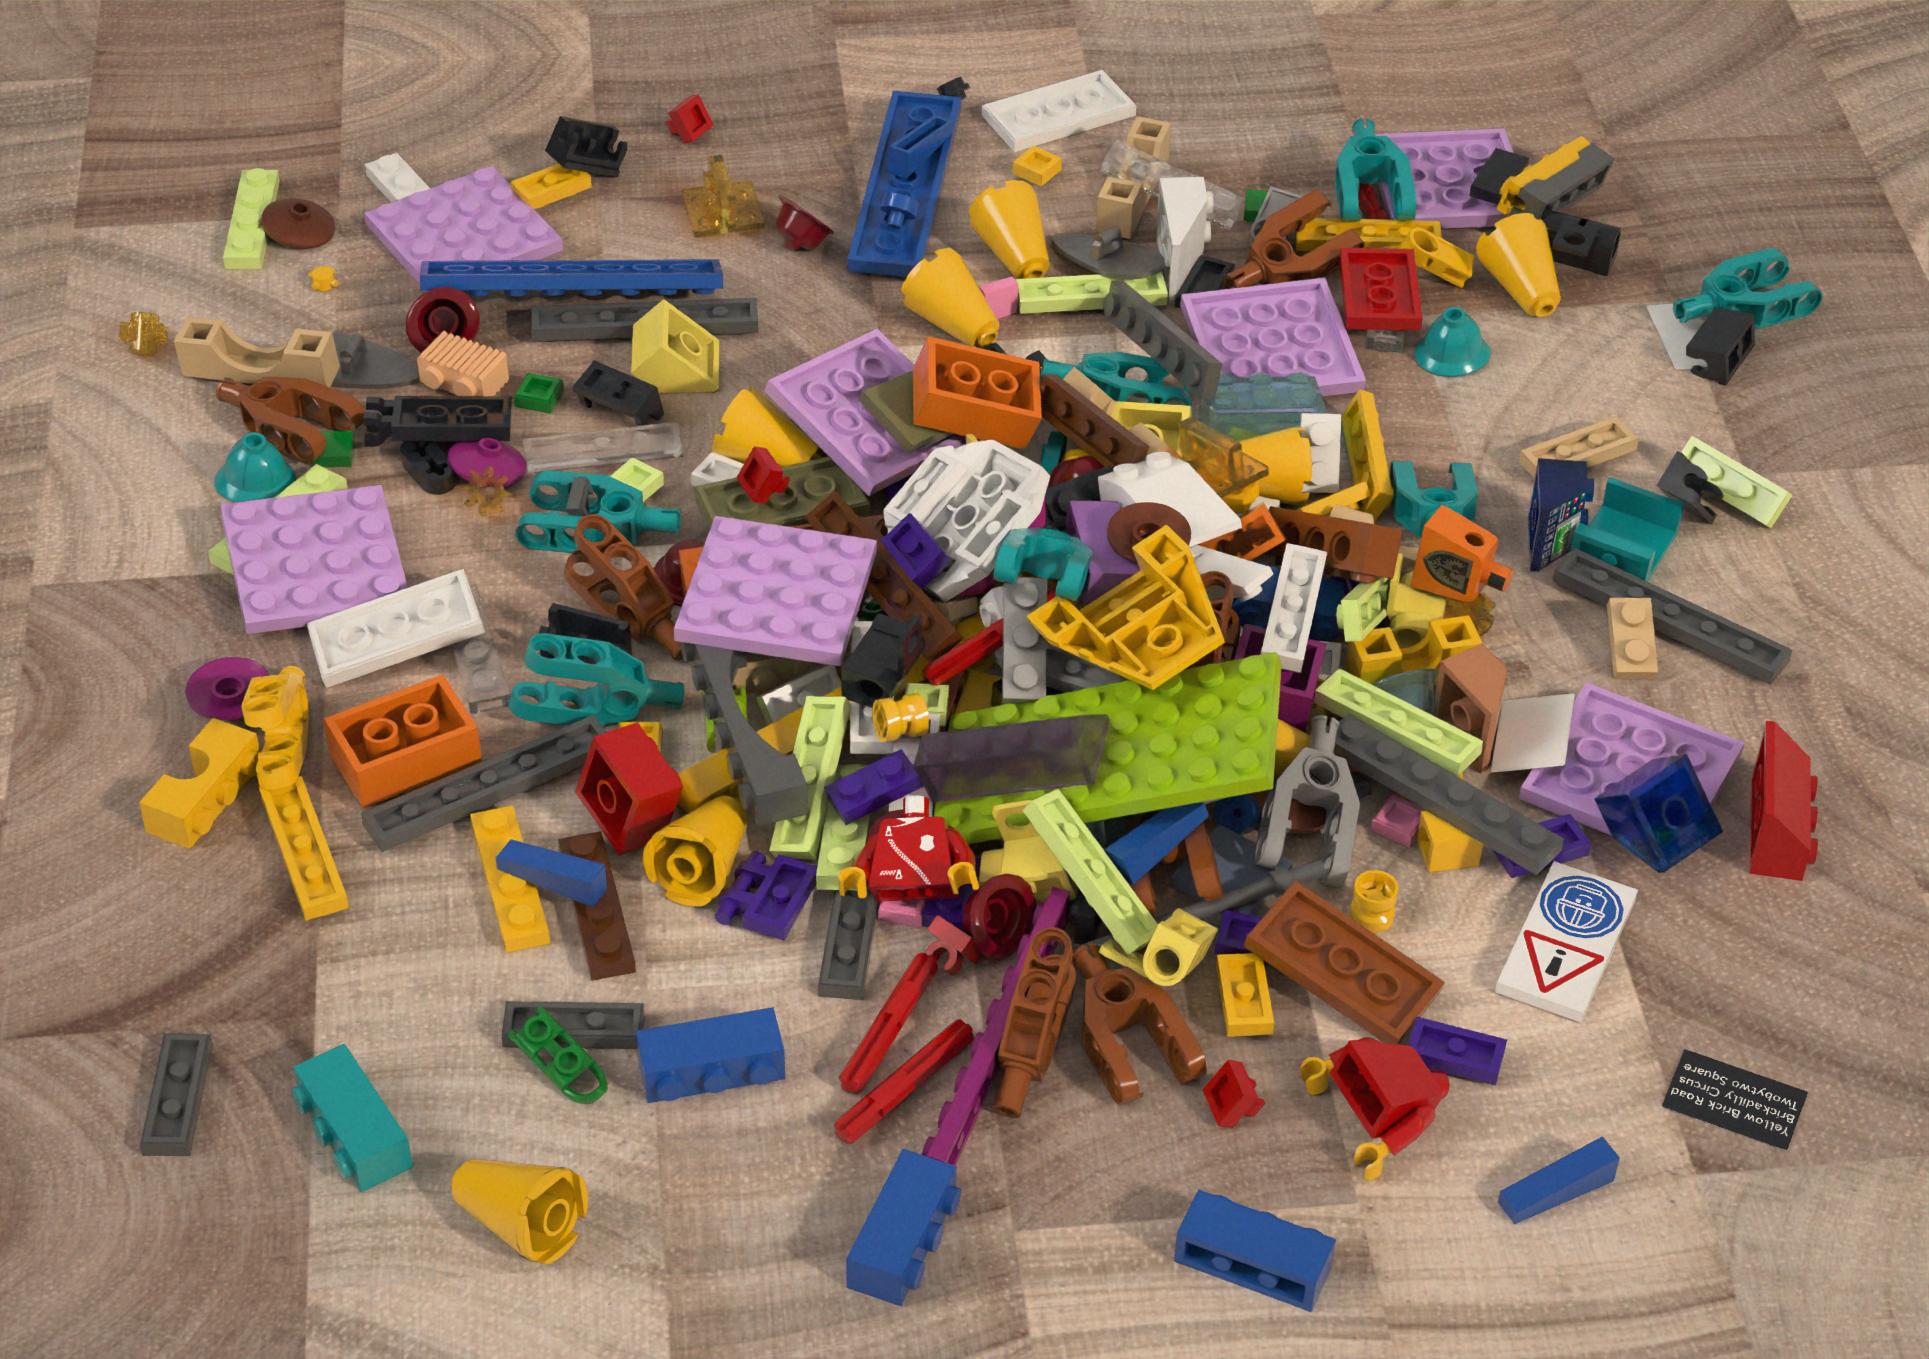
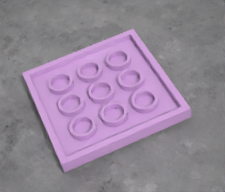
(1443, 172)
(461, 222)
(1276, 333)
(826, 405)
(310, 555)
(776, 591)
(1612, 740)

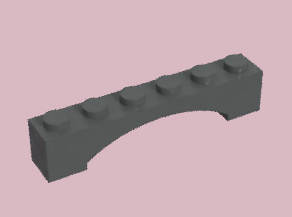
(769, 780)

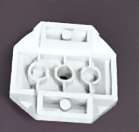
(969, 506)

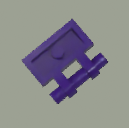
(777, 901)

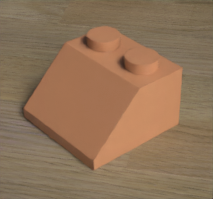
(1471, 696)

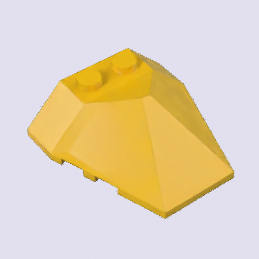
(1145, 624)

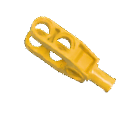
(282, 711)

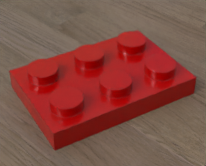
(1380, 289)

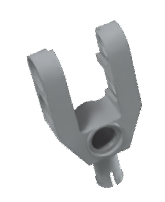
(1335, 794)

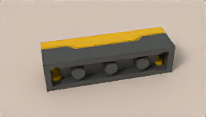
(1556, 180)

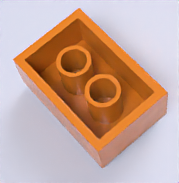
(976, 393)
(402, 741)

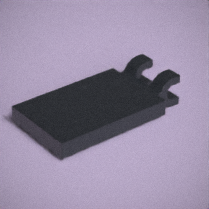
(438, 418)

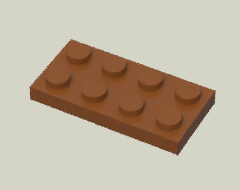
(1344, 964)

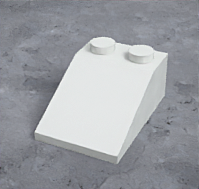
(1182, 228)
(1174, 484)

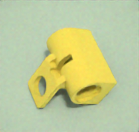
(1411, 608)
(1025, 856)
(1180, 933)

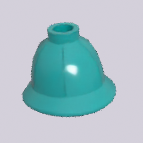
(1452, 345)
(253, 471)

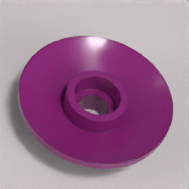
(487, 452)
(220, 687)

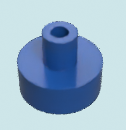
(899, 208)
(1238, 813)

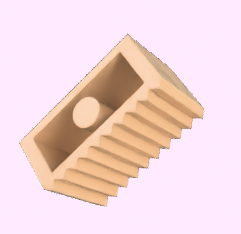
(462, 367)

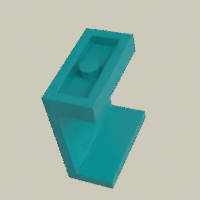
(1630, 529)

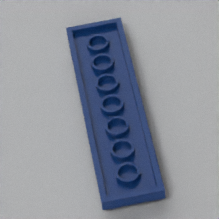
(876, 245)
(584, 275)

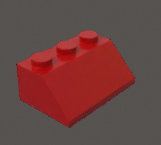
(1782, 808)

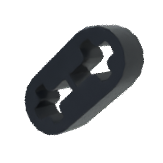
(420, 469)

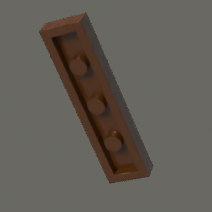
(1088, 424)
(603, 926)

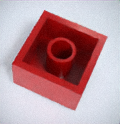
(628, 787)

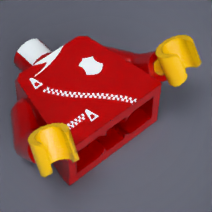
(912, 859)
(1386, 1090)

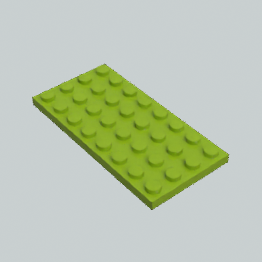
(1164, 748)

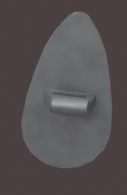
(1109, 255)
(371, 365)

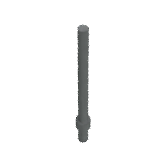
(1276, 883)

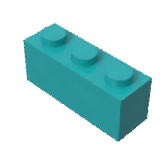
(351, 1118)

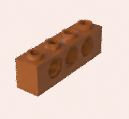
(1349, 544)

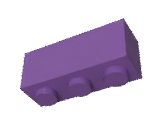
(1107, 569)

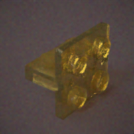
(722, 205)
(1218, 458)

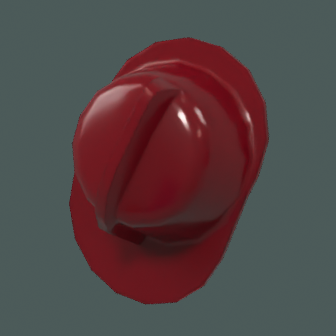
(800, 227)

